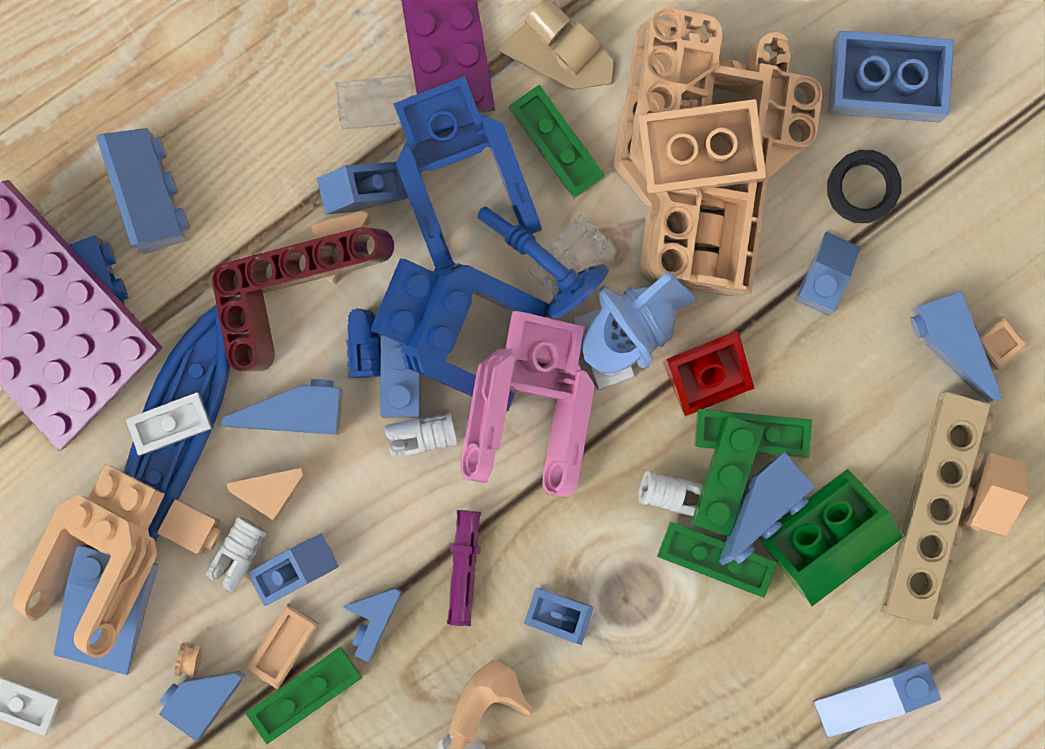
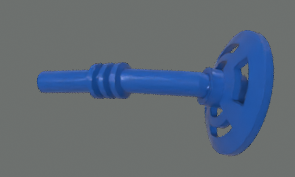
(571, 284)

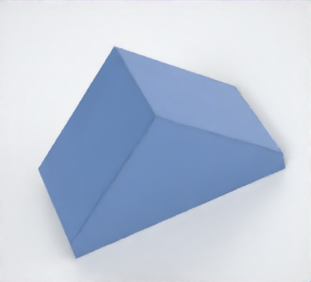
(559, 615)

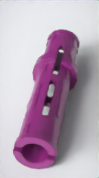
(463, 571)

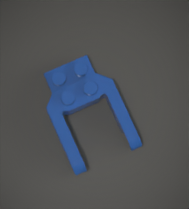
(444, 129)
(428, 311)

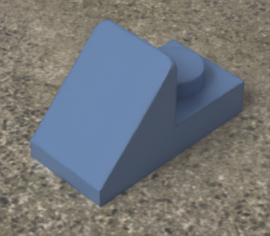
(377, 610)

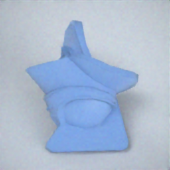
(644, 318)

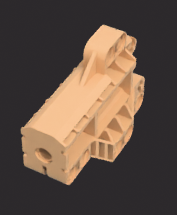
(691, 69)

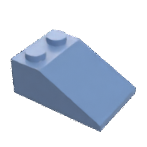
(81, 583)

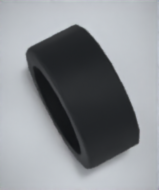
(884, 166)

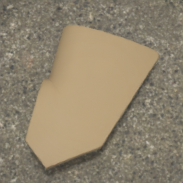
(560, 49)

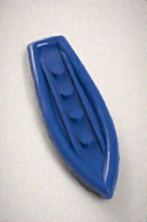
(193, 366)

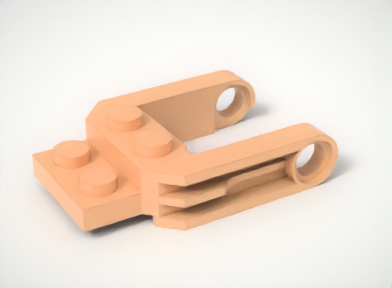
(113, 522)

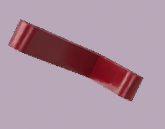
(285, 273)

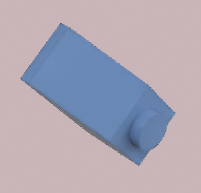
(361, 187)
(828, 274)
(293, 569)
(198, 701)

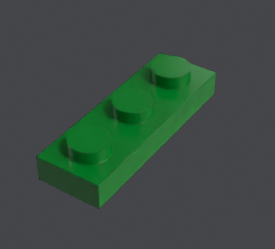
(556, 141)
(779, 434)
(727, 475)
(702, 555)
(303, 695)

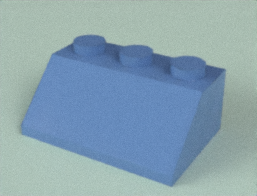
(143, 189)

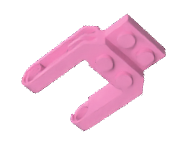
(539, 362)

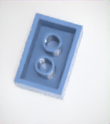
(891, 76)

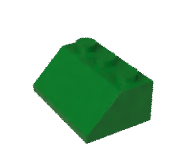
(832, 537)

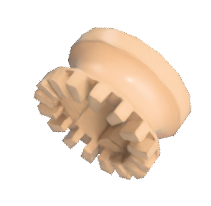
(189, 660)

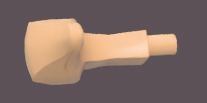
(487, 686)

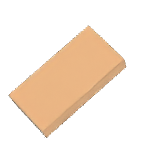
(282, 646)

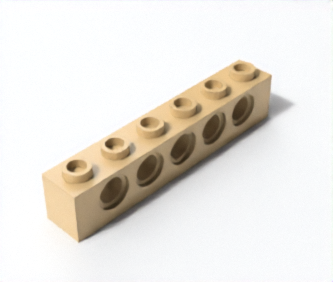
(976, 421)

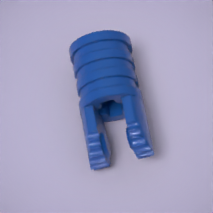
(362, 345)

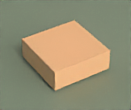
(1001, 343)

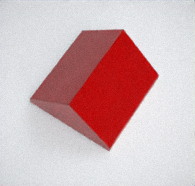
(709, 373)

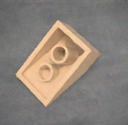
(702, 147)

